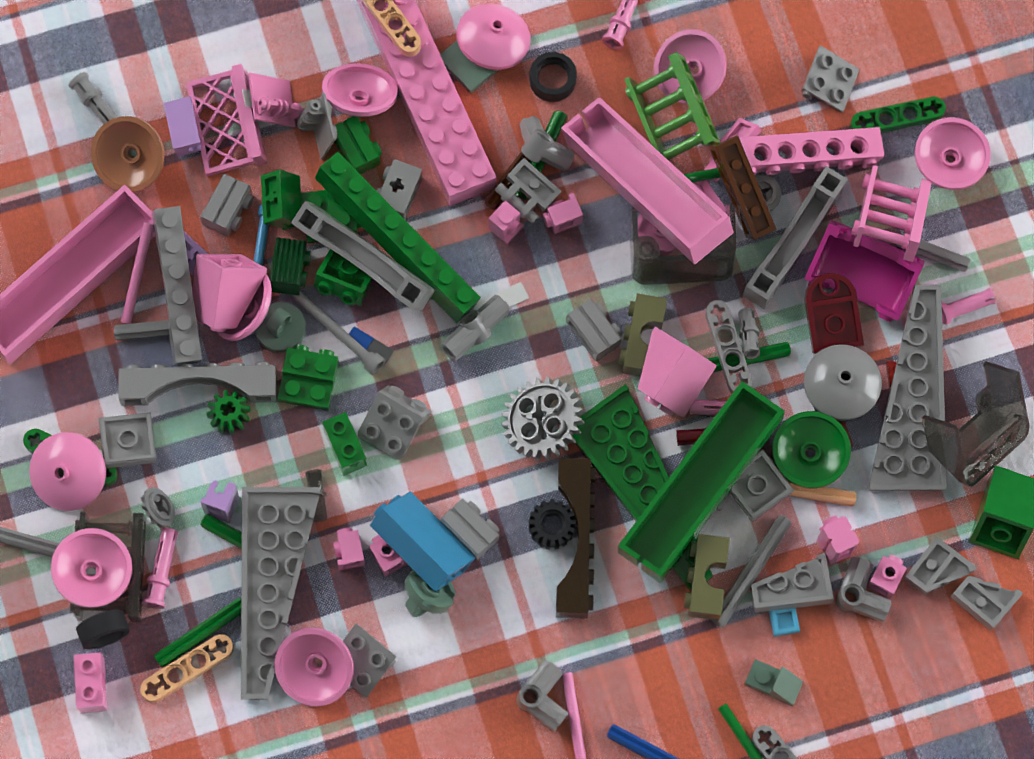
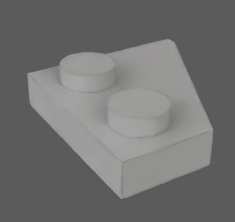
(985, 600)

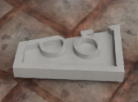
(800, 587)

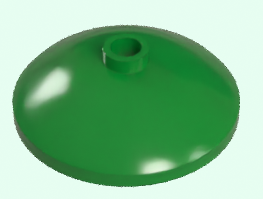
(811, 432)

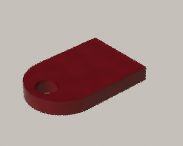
(832, 316)

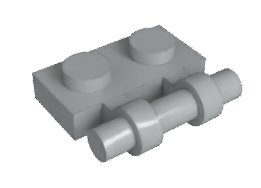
(532, 185)

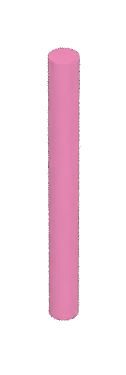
(137, 273)
(573, 714)

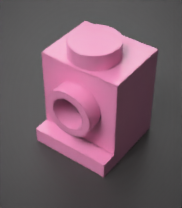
(563, 214)
(505, 222)
(349, 549)
(387, 563)
(881, 582)

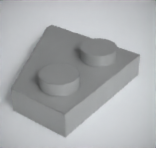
(938, 567)

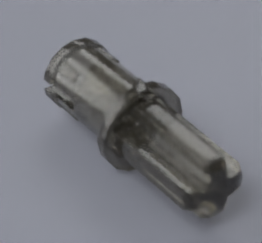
(314, 479)

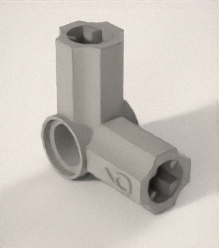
(542, 147)
(865, 601)
(540, 684)

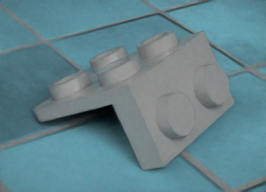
(393, 421)

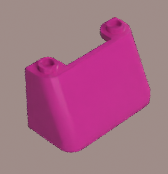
(873, 268)

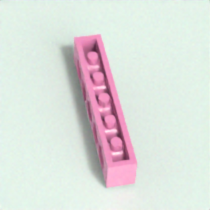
(866, 140)

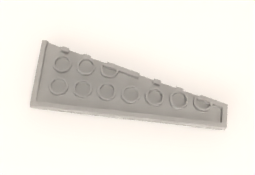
(915, 391)
(273, 549)

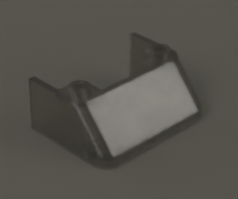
(651, 268)
(988, 435)

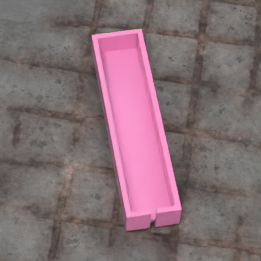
(648, 181)
(70, 271)

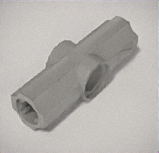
(475, 327)

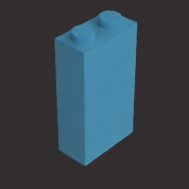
(422, 540)

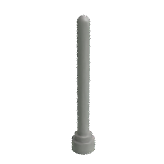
(371, 361)

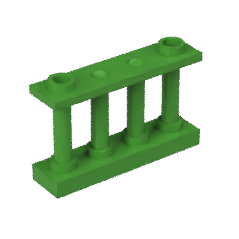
(688, 92)

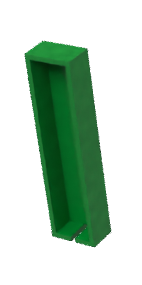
(701, 482)

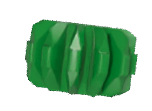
(224, 404)

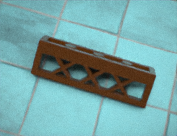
(742, 188)

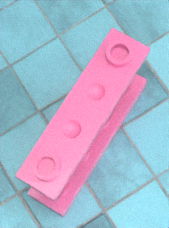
(915, 211)

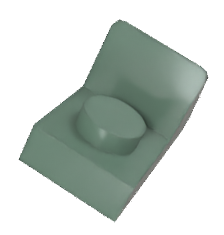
(774, 682)

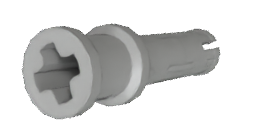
(91, 97)

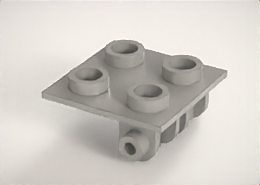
(830, 79)
(318, 118)
(369, 659)

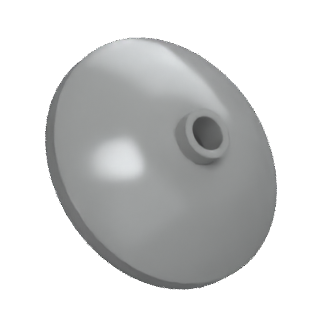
(836, 396)

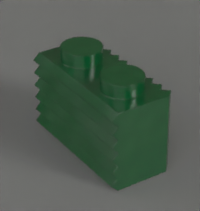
(288, 266)

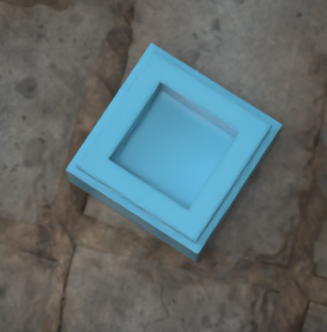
(784, 622)

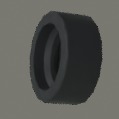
(552, 58)
(102, 629)

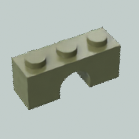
(646, 314)
(703, 599)

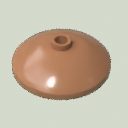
(113, 156)

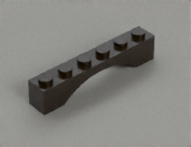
(574, 485)

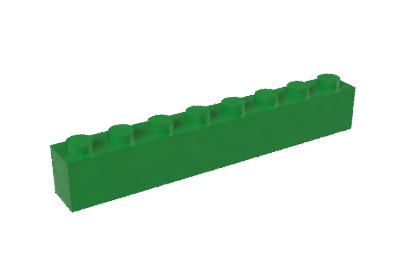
(396, 235)

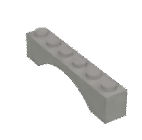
(795, 238)
(364, 255)
(177, 285)
(144, 385)

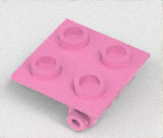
(273, 100)

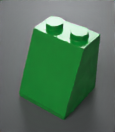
(1005, 513)

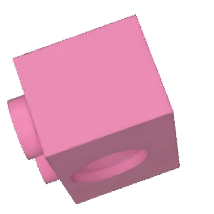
(90, 682)

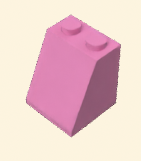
(224, 288)
(673, 374)

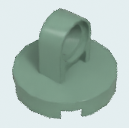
(281, 327)
(424, 598)

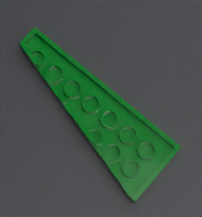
(627, 459)

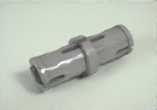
(749, 333)

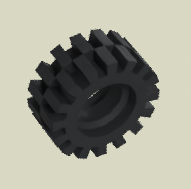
(556, 509)

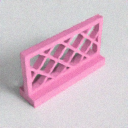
(250, 127)

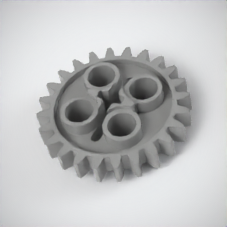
(564, 413)

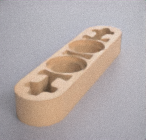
(393, 13)
(189, 672)

